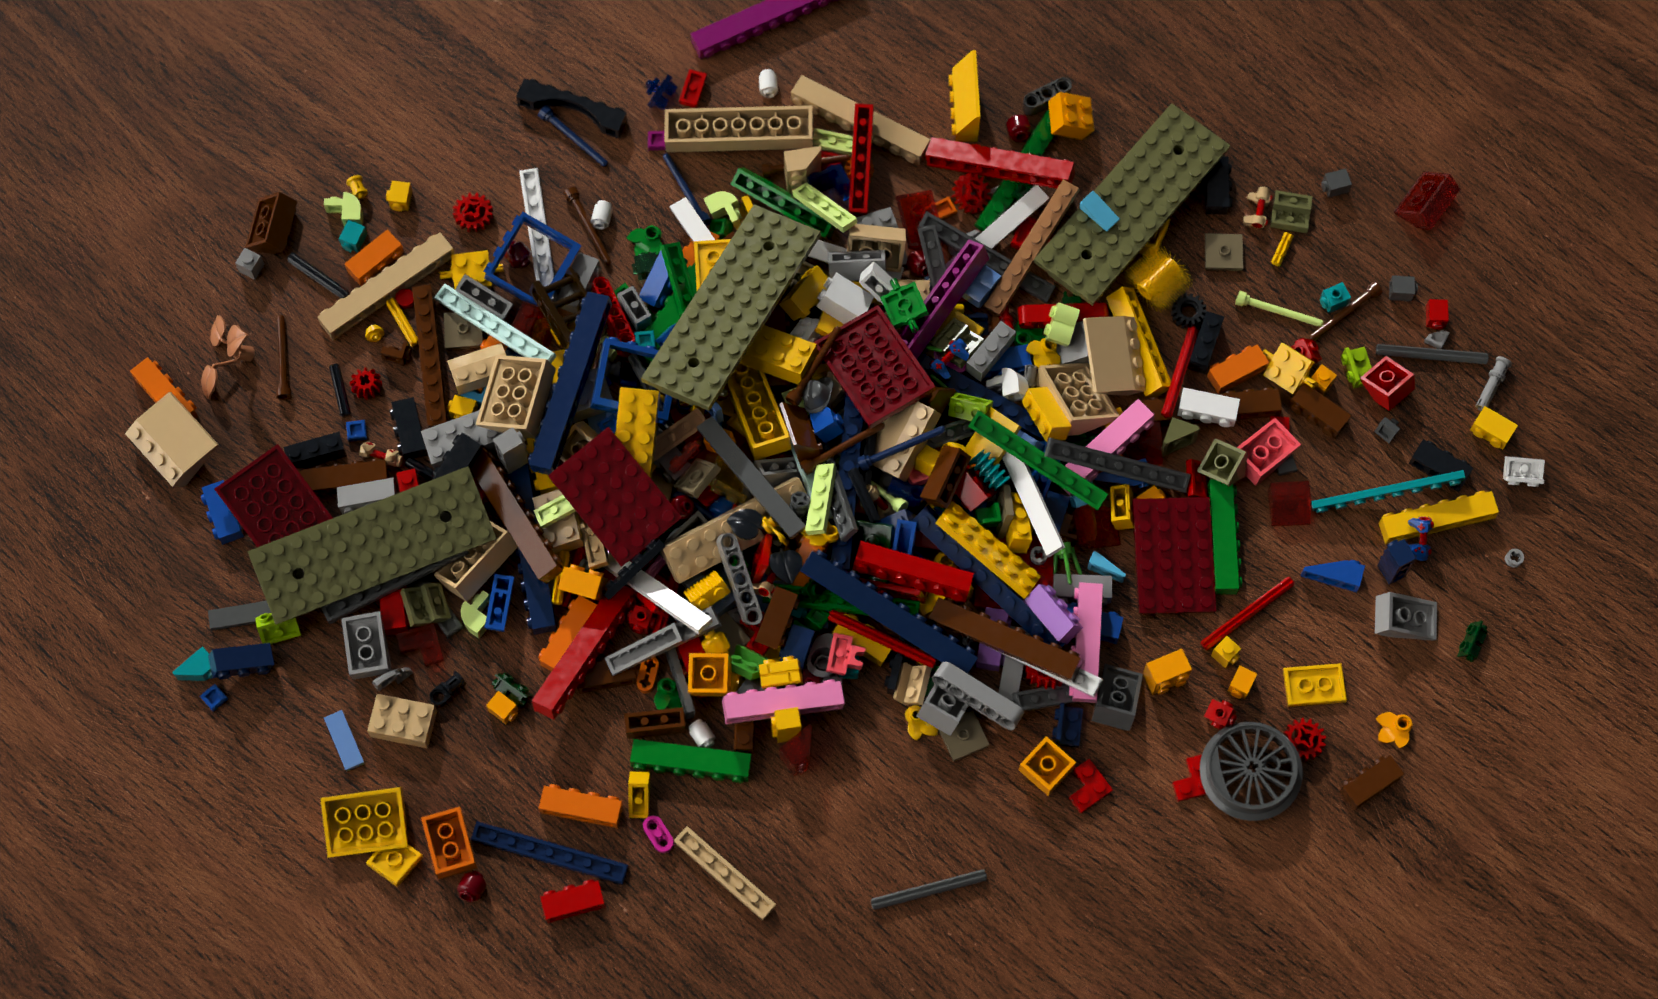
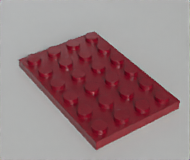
(876, 367)
(615, 496)
(272, 498)
(1174, 555)

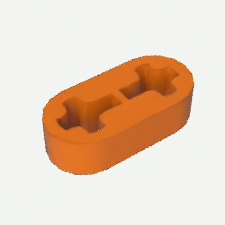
(652, 675)

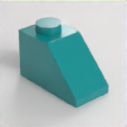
(195, 667)

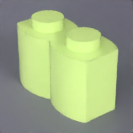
(1062, 324)

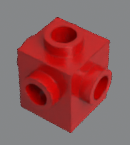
(1308, 348)
(641, 625)
(1215, 711)

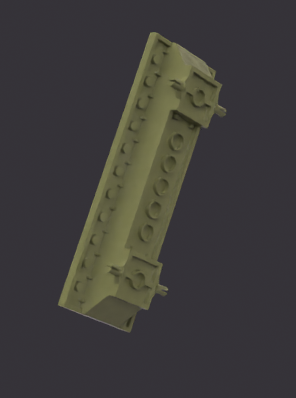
(1143, 194)
(731, 308)
(372, 545)

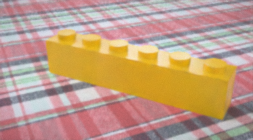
(1125, 303)
(1445, 516)

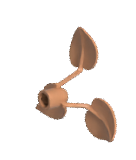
(235, 349)

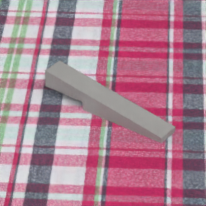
(657, 643)

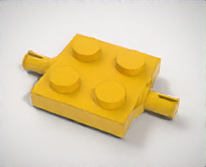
(471, 265)
(1289, 368)

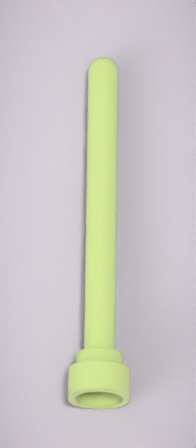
(1244, 299)
(897, 503)

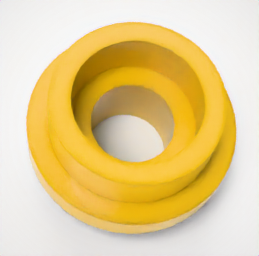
(374, 333)

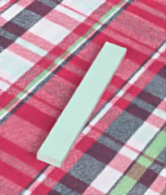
(492, 324)

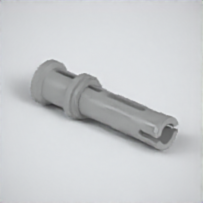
(1495, 377)

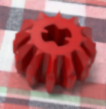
(364, 377)

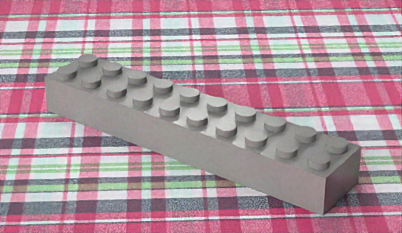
(440, 437)

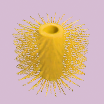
(1158, 278)

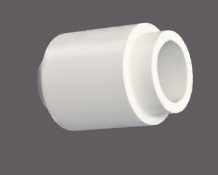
(768, 83)
(601, 214)
(701, 734)

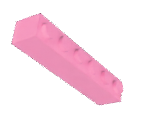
(1118, 436)
(1088, 638)
(762, 704)

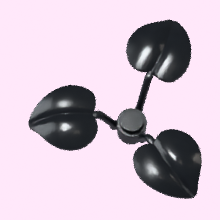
(785, 564)

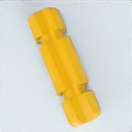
(1282, 249)

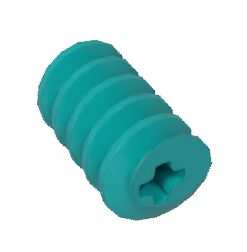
(989, 470)

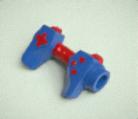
(956, 348)
(1423, 525)

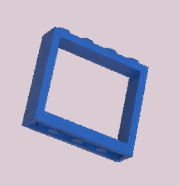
(508, 238)
(631, 347)

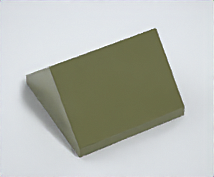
(1179, 435)
(1224, 463)

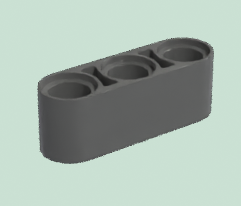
(1041, 102)

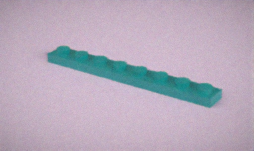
(1395, 490)

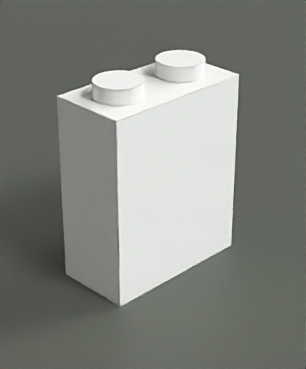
(843, 299)

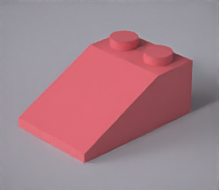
(1268, 450)

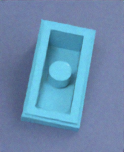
(1099, 211)
(1104, 567)

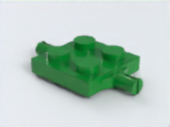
(904, 305)

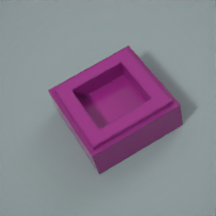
(656, 140)

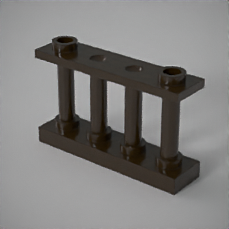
(549, 308)

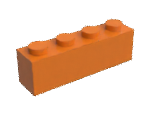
(158, 385)
(568, 629)
(580, 806)

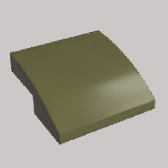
(1291, 211)
(953, 331)
(425, 604)

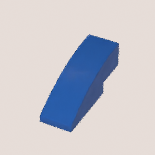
(905, 536)

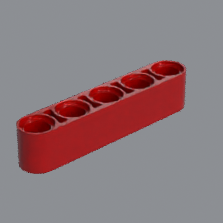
(1038, 315)
(616, 320)

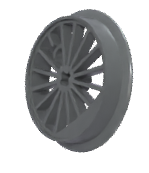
(1213, 779)

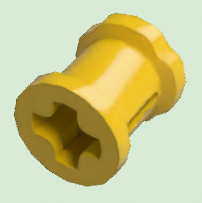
(357, 187)

